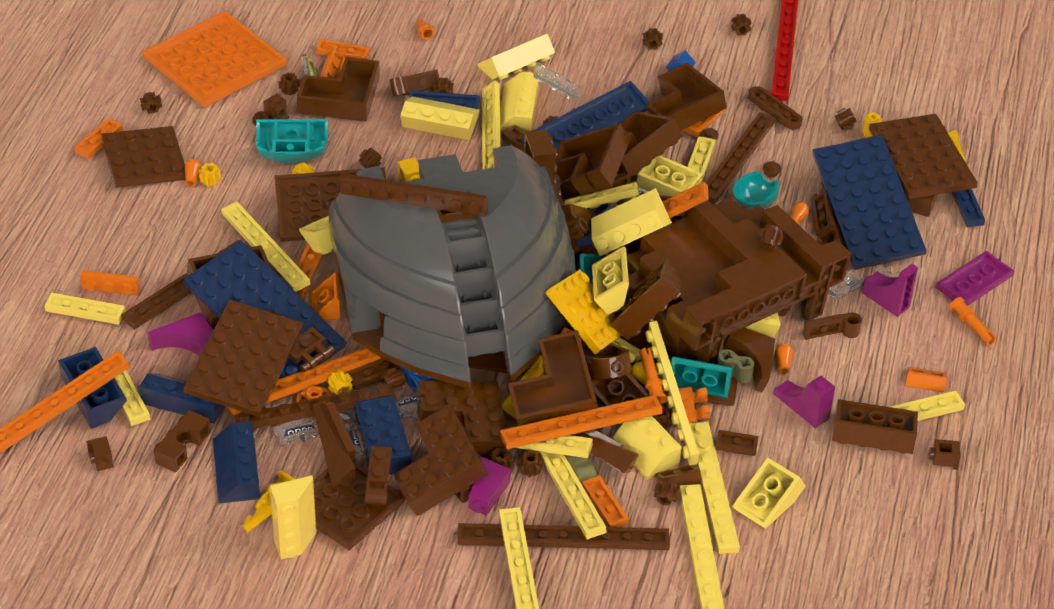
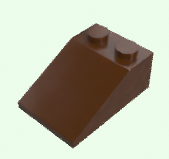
(617, 390)

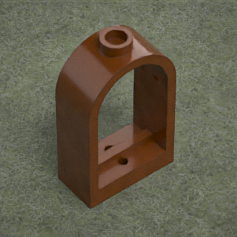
(610, 363)

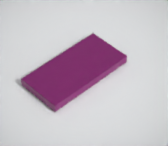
(975, 278)

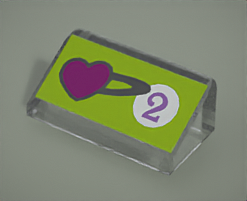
(308, 66)

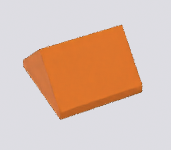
(326, 298)

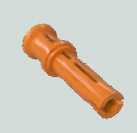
(968, 316)
(653, 384)

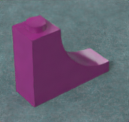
(891, 292)
(188, 333)
(810, 403)
(490, 488)

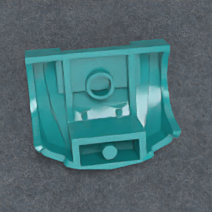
(291, 139)

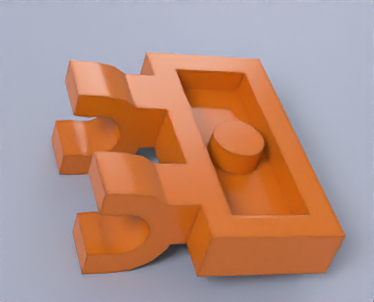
(689, 398)

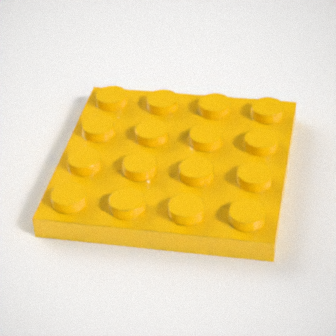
(576, 302)

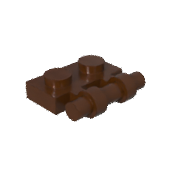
(306, 344)

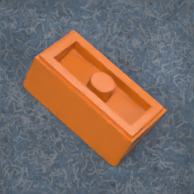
(926, 379)

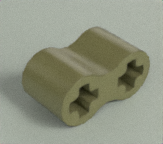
(742, 366)
(582, 467)

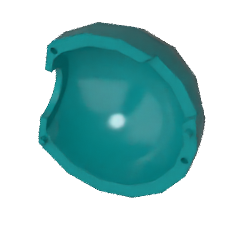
(755, 190)

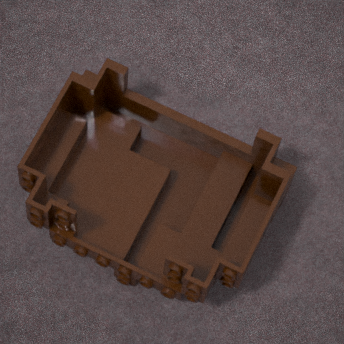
(731, 276)

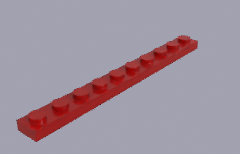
(784, 49)

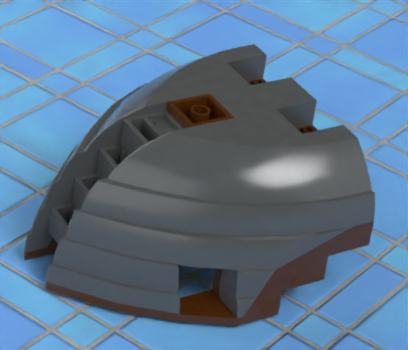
(455, 284)

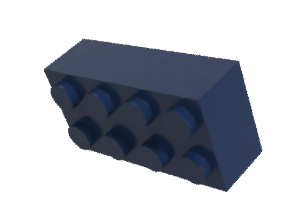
(382, 427)

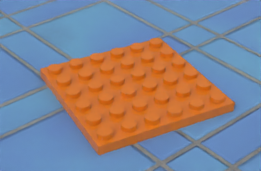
(214, 58)

